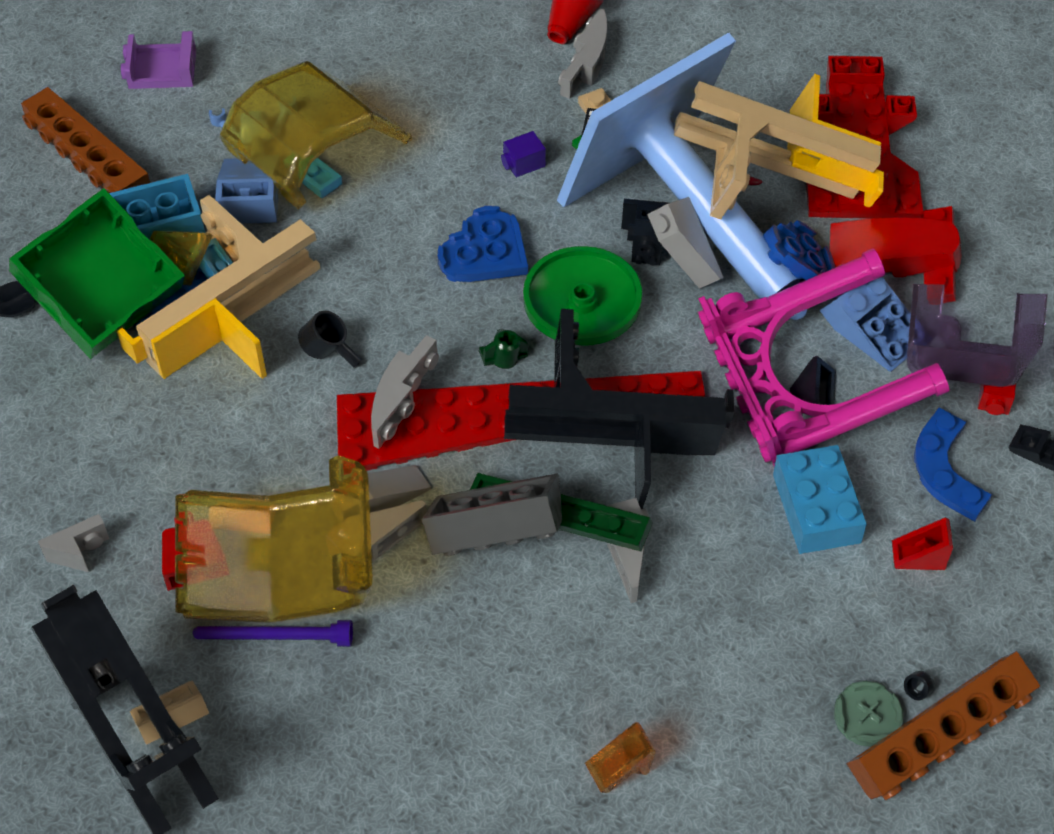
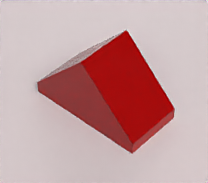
(925, 547)

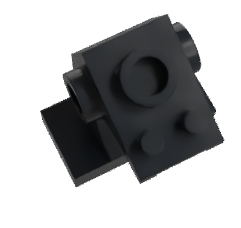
(645, 245)

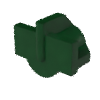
(504, 349)

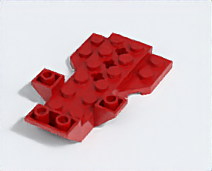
(858, 104)

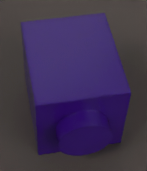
(523, 154)

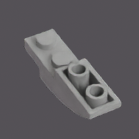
(589, 55)
(396, 388)

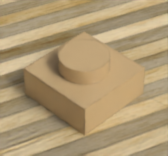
(593, 99)

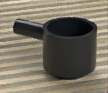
(324, 335)

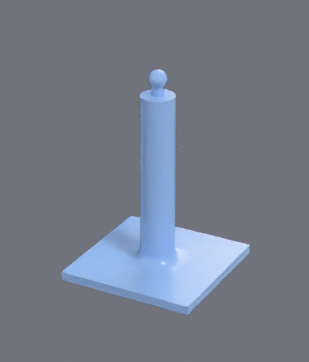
(641, 128)

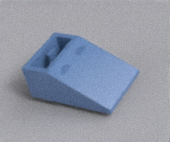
(246, 192)
(872, 321)

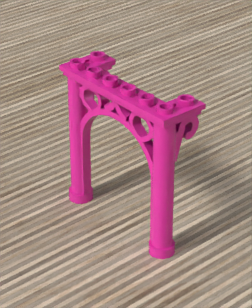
(789, 432)

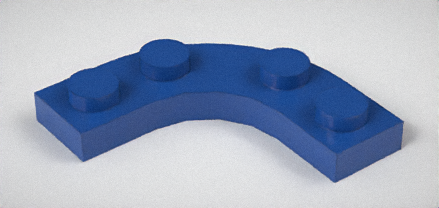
(936, 471)

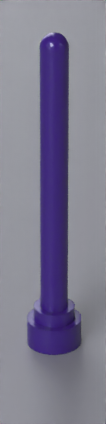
(337, 633)

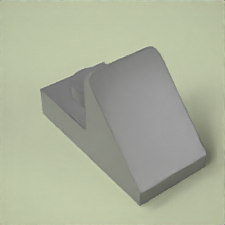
(66, 545)

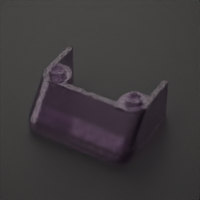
(938, 340)

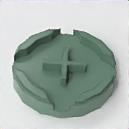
(867, 712)

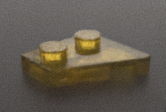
(183, 249)

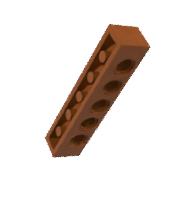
(81, 143)
(872, 766)

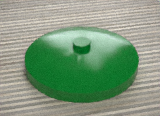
(590, 281)

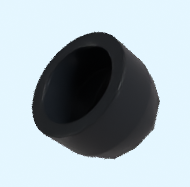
(913, 680)

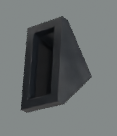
(816, 383)

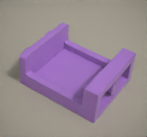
(159, 63)

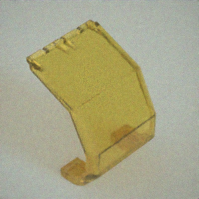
(293, 119)
(275, 552)

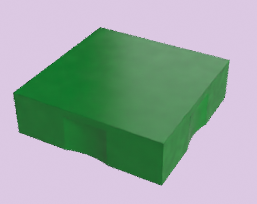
(96, 273)

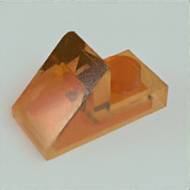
(621, 758)

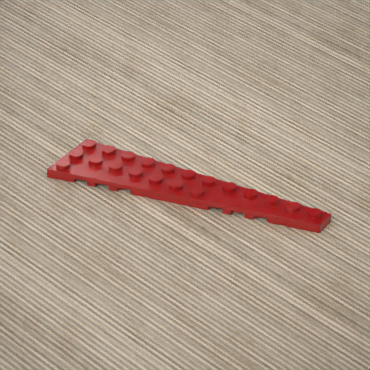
(467, 416)

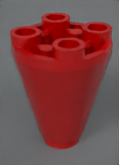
(568, 17)

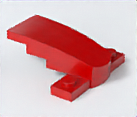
(905, 246)

